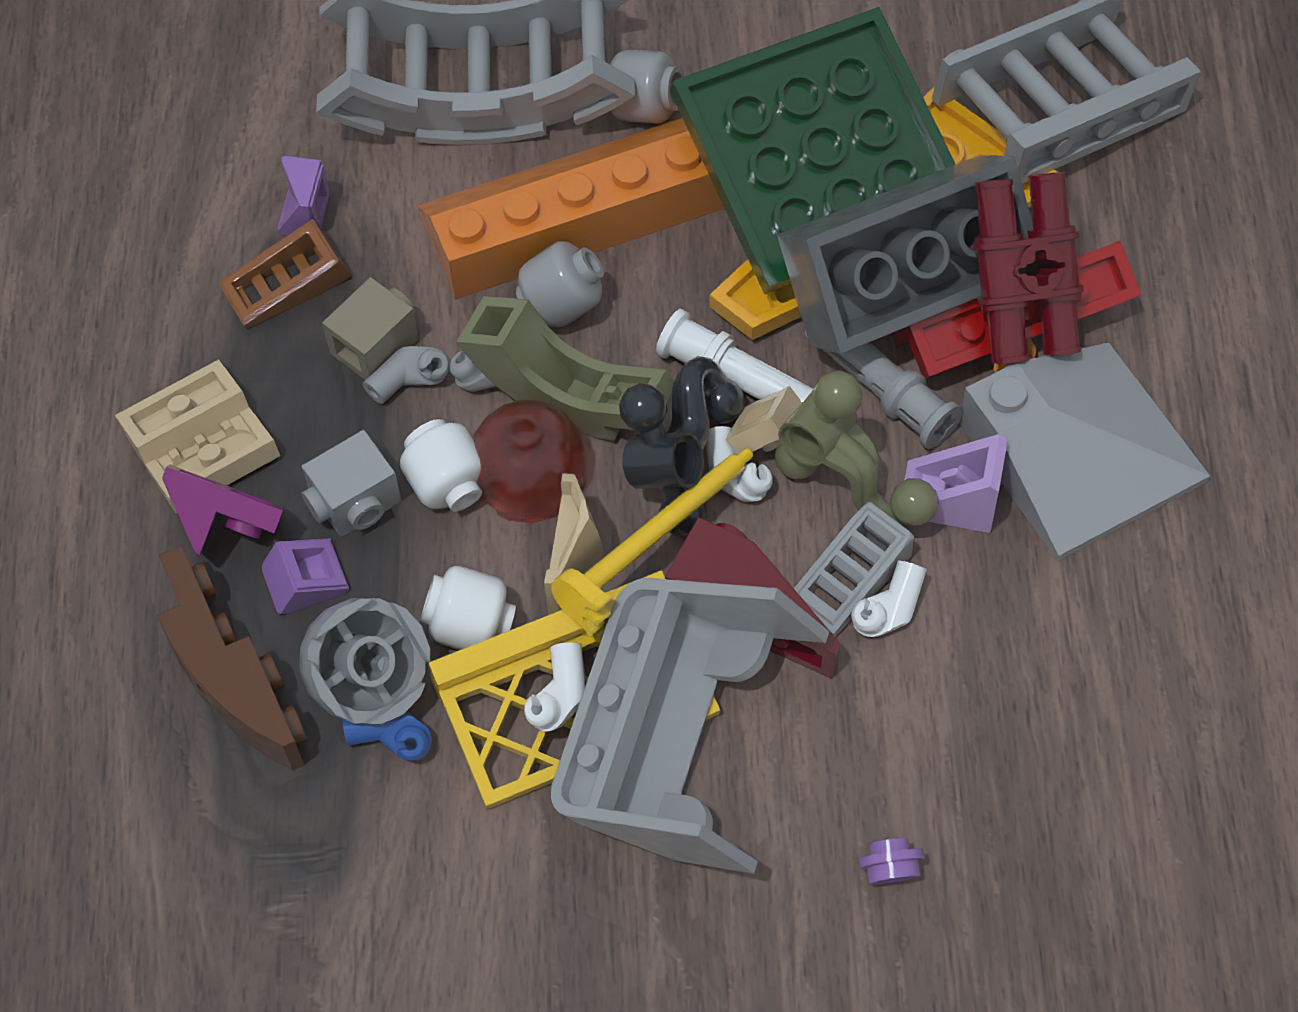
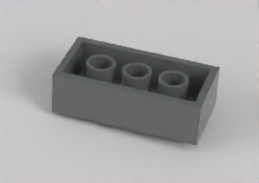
(894, 255)

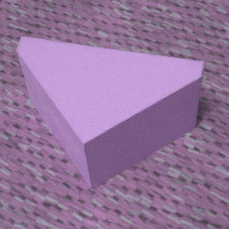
(965, 481)

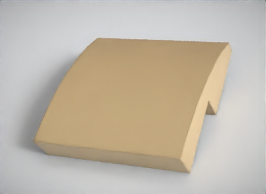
(199, 428)

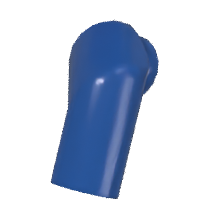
(402, 735)

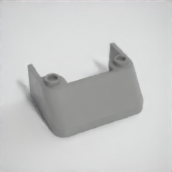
(650, 704)

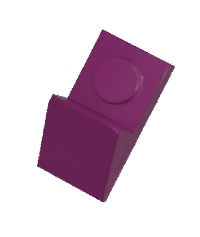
(201, 498)

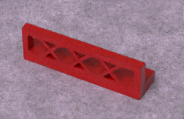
(963, 331)

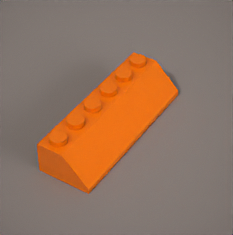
(580, 199)

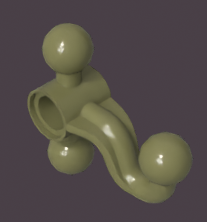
(827, 433)

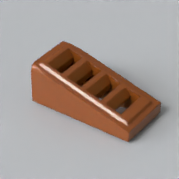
(293, 291)

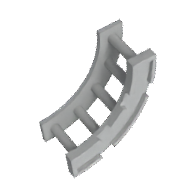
(480, 114)

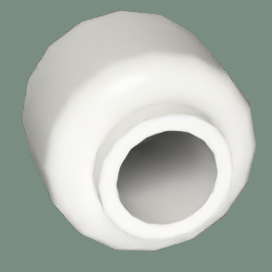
(442, 465)
(466, 608)

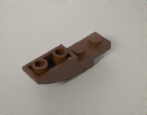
(227, 670)

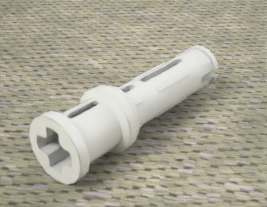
(687, 340)

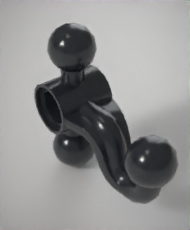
(676, 457)

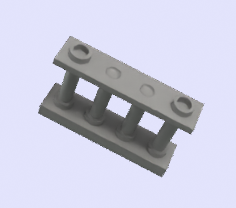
(1070, 128)

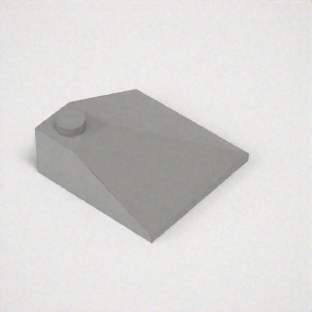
(1080, 445)

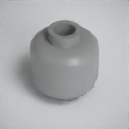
(653, 78)
(561, 283)

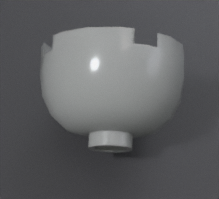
(364, 660)

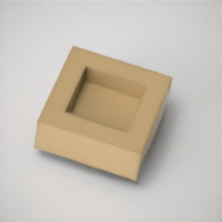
(761, 421)

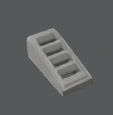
(876, 540)

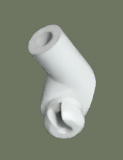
(893, 607)
(562, 696)

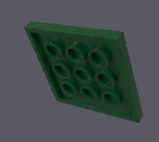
(808, 131)

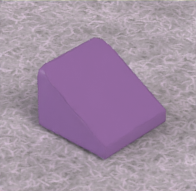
(303, 574)

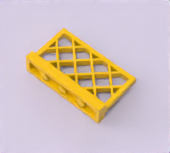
(497, 662)

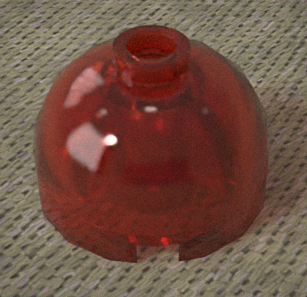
(523, 459)

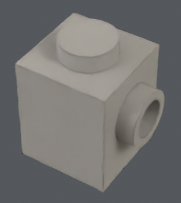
(350, 485)

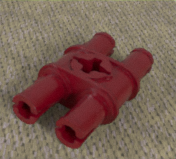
(1005, 251)

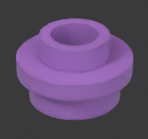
(891, 861)

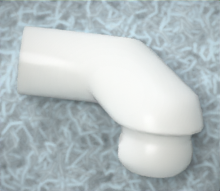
(751, 483)

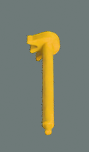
(582, 594)

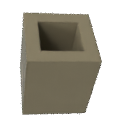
(370, 327)

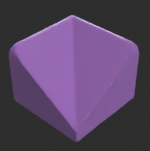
(306, 193)

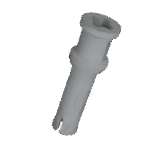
(902, 393)

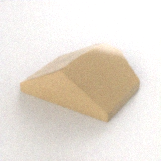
(576, 538)

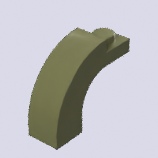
(532, 363)

